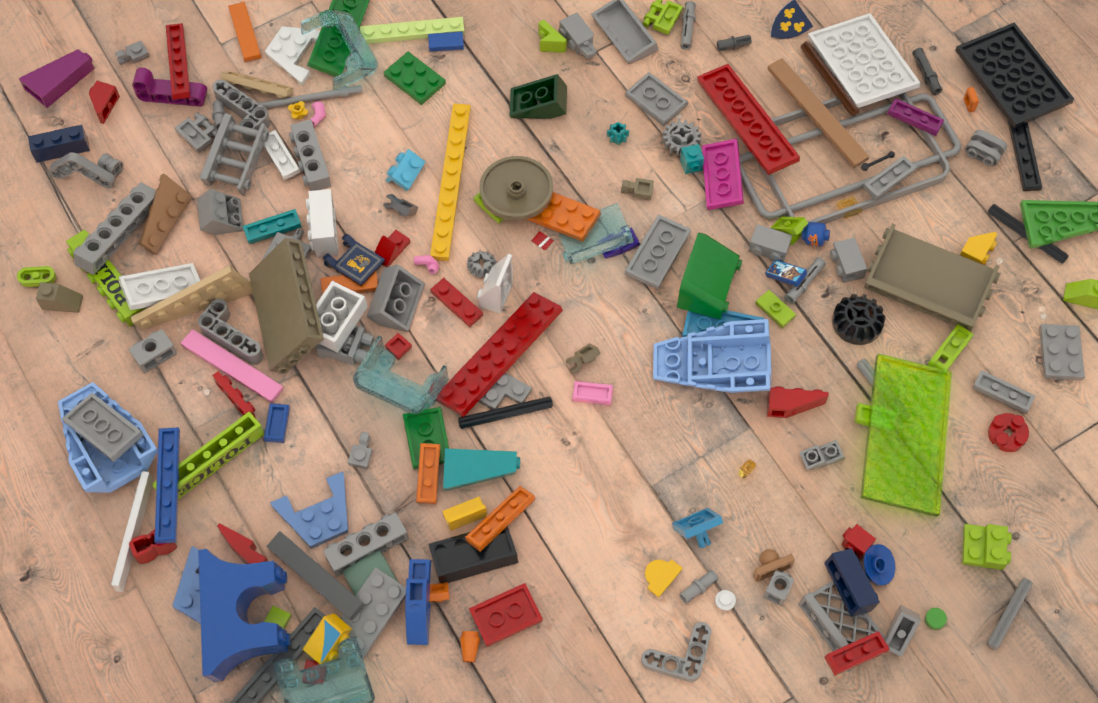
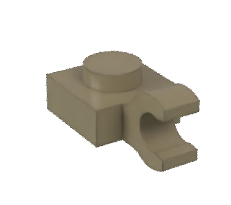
(641, 187)
(584, 355)

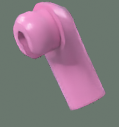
(320, 113)
(429, 261)

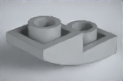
(822, 456)

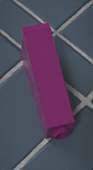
(57, 77)

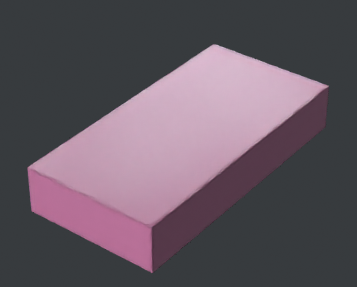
(592, 393)

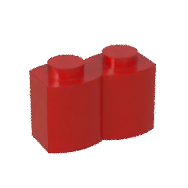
(146, 550)

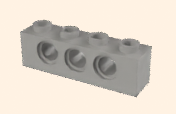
(304, 132)
(395, 536)

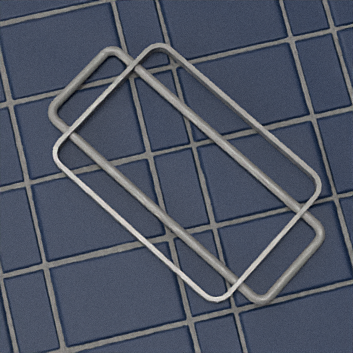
(787, 210)

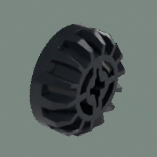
(854, 323)

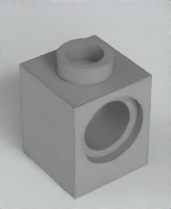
(775, 595)

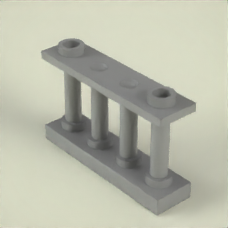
(222, 142)

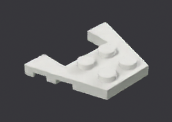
(288, 49)

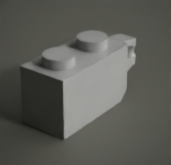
(577, 35)

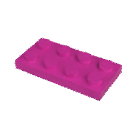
(722, 174)

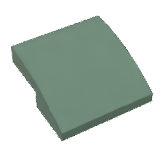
(360, 571)

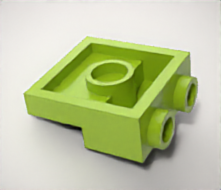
(986, 546)

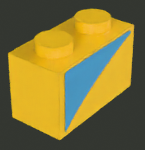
(326, 638)

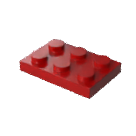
(505, 614)

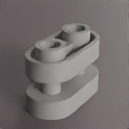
(985, 148)

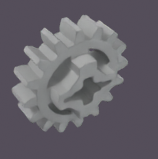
(680, 135)

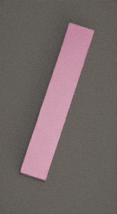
(232, 366)

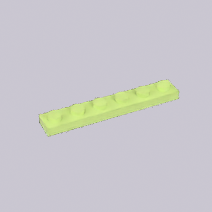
(410, 30)

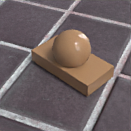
(770, 563)

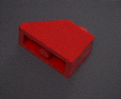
(103, 99)

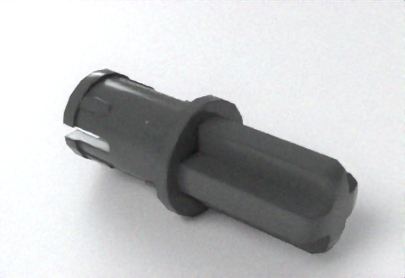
(733, 43)

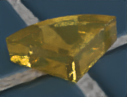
(747, 468)

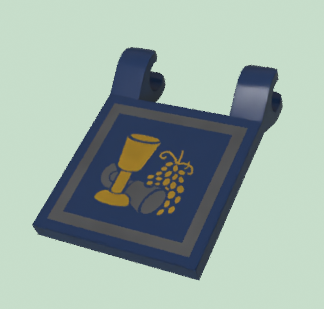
(356, 263)

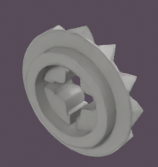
(474, 266)

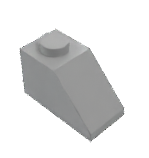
(902, 630)

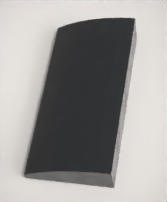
(458, 559)

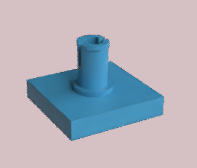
(697, 524)

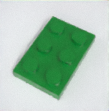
(414, 78)

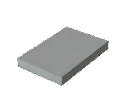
(656, 99)

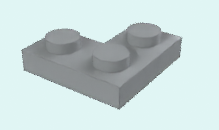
(506, 387)

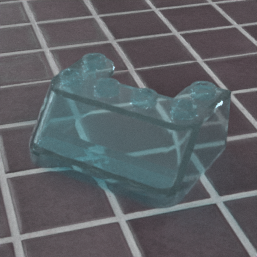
(377, 380)
(330, 682)

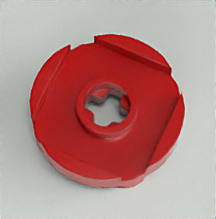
(1008, 421)

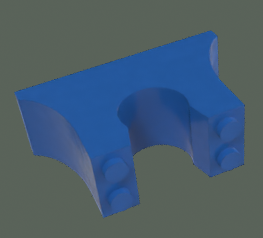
(224, 604)

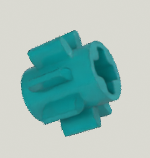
(617, 133)

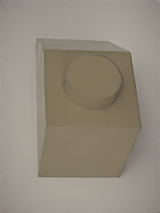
(58, 298)

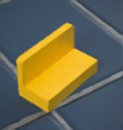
(464, 513)

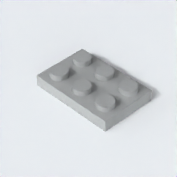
(1061, 352)

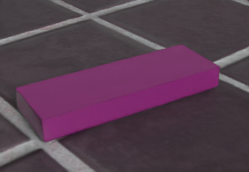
(915, 117)

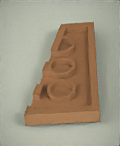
(163, 213)

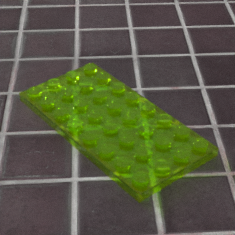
(906, 435)

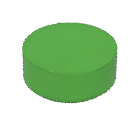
(935, 618)

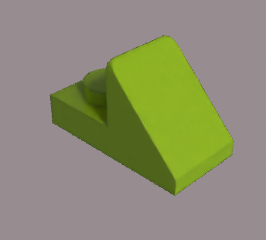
(550, 39)
(791, 225)

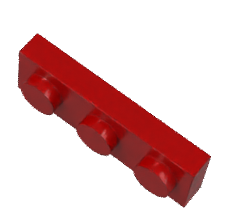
(456, 302)
(232, 394)
(856, 653)

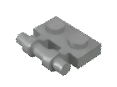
(193, 135)

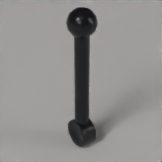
(865, 166)

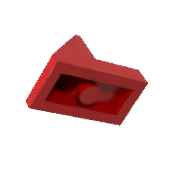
(392, 247)

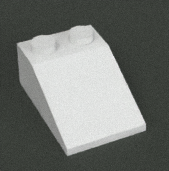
(497, 285)

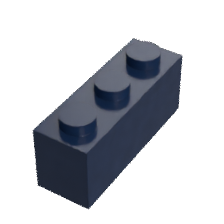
(58, 143)
(851, 582)

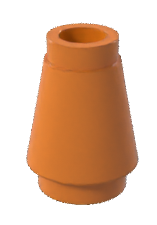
(469, 645)

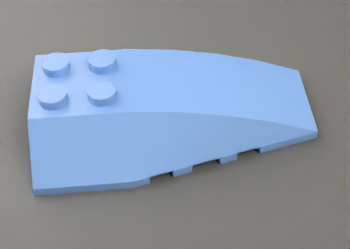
(718, 359)
(91, 466)

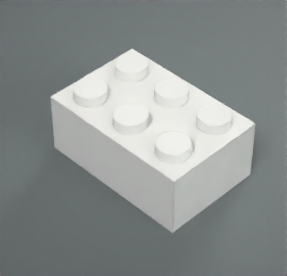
(322, 223)
(338, 314)

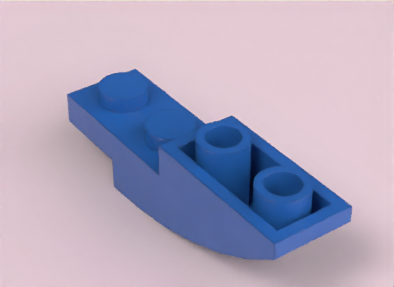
(417, 602)

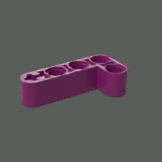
(159, 90)

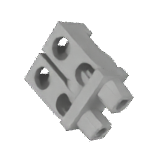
(351, 349)

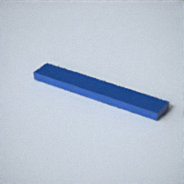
(167, 485)

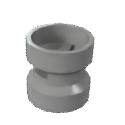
(110, 164)

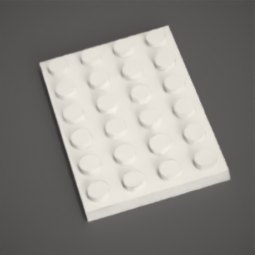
(863, 60)

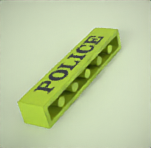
(108, 282)
(217, 453)

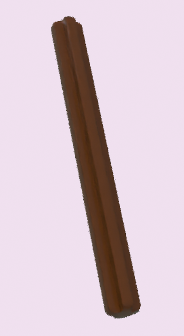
(829, 78)

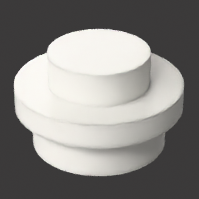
(725, 600)

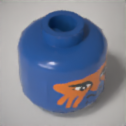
(815, 234)

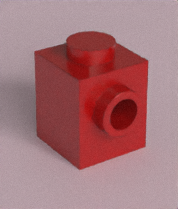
(858, 540)

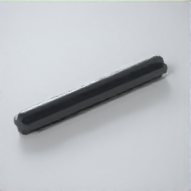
(1019, 227)
(505, 412)

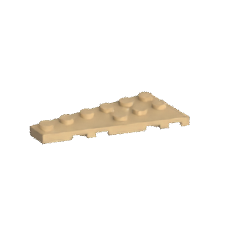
(223, 285)

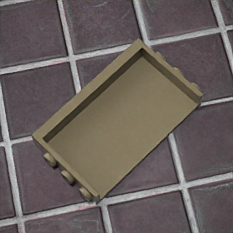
(931, 279)
(285, 306)

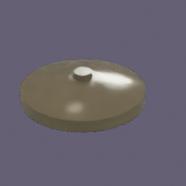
(516, 188)

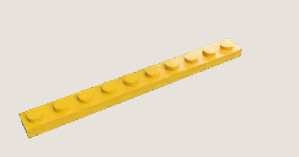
(450, 182)

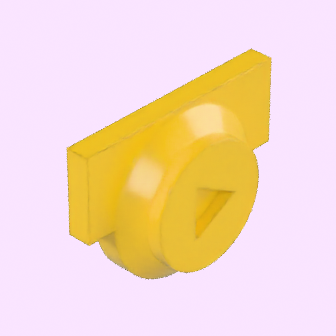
(661, 575)

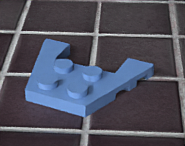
(320, 521)
(188, 593)

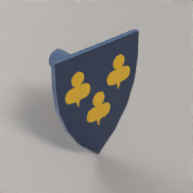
(790, 22)

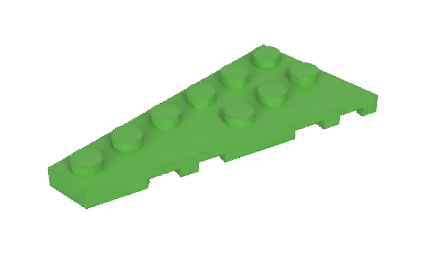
(1057, 220)

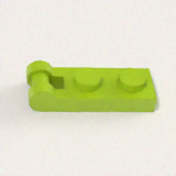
(951, 348)

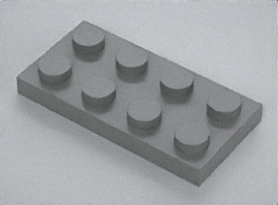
(658, 251)
(102, 427)
(381, 600)

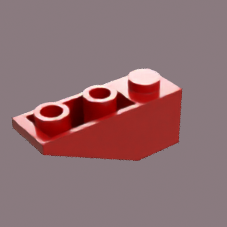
(789, 402)

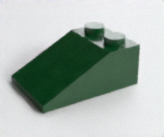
(539, 99)

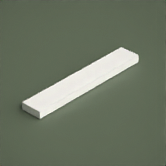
(132, 531)

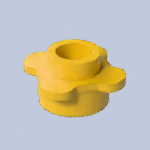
(298, 114)

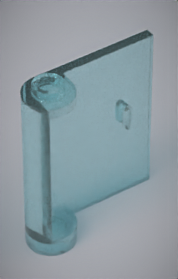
(607, 234)

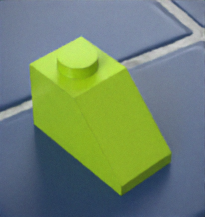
(1082, 293)

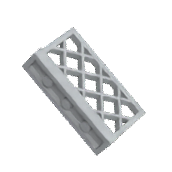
(827, 627)

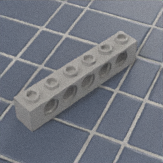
(115, 229)

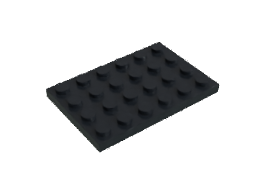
(1014, 75)

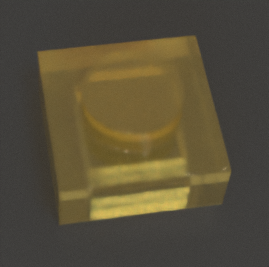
(847, 202)

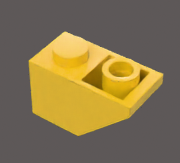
(978, 247)

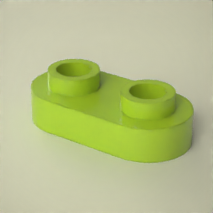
(37, 275)

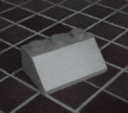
(395, 298)

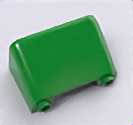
(708, 277)

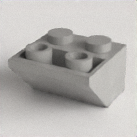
(219, 213)

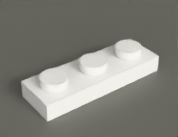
(280, 156)

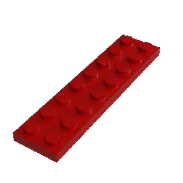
(748, 119)
(498, 354)

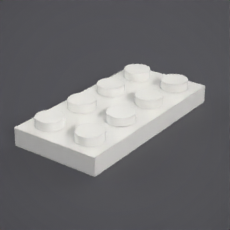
(156, 285)

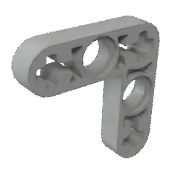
(74, 162)
(682, 664)

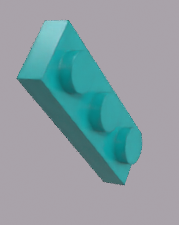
(270, 226)

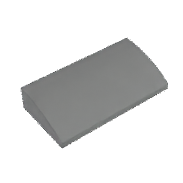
(625, 31)

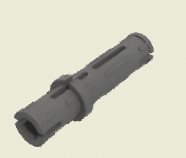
(930, 76)

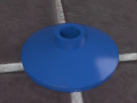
(879, 564)

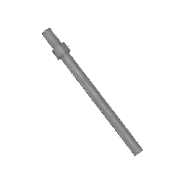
(343, 91)

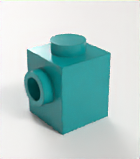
(691, 159)

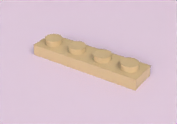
(263, 86)

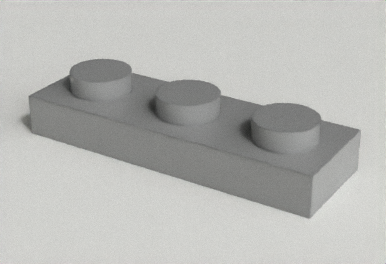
(889, 177)
(1003, 392)

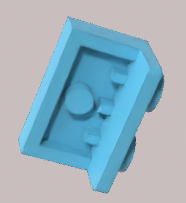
(405, 170)

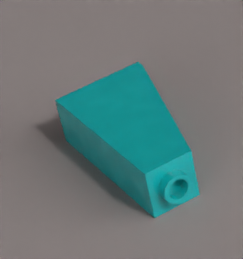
(471, 467)

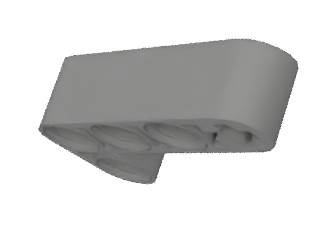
(242, 105)
(232, 335)

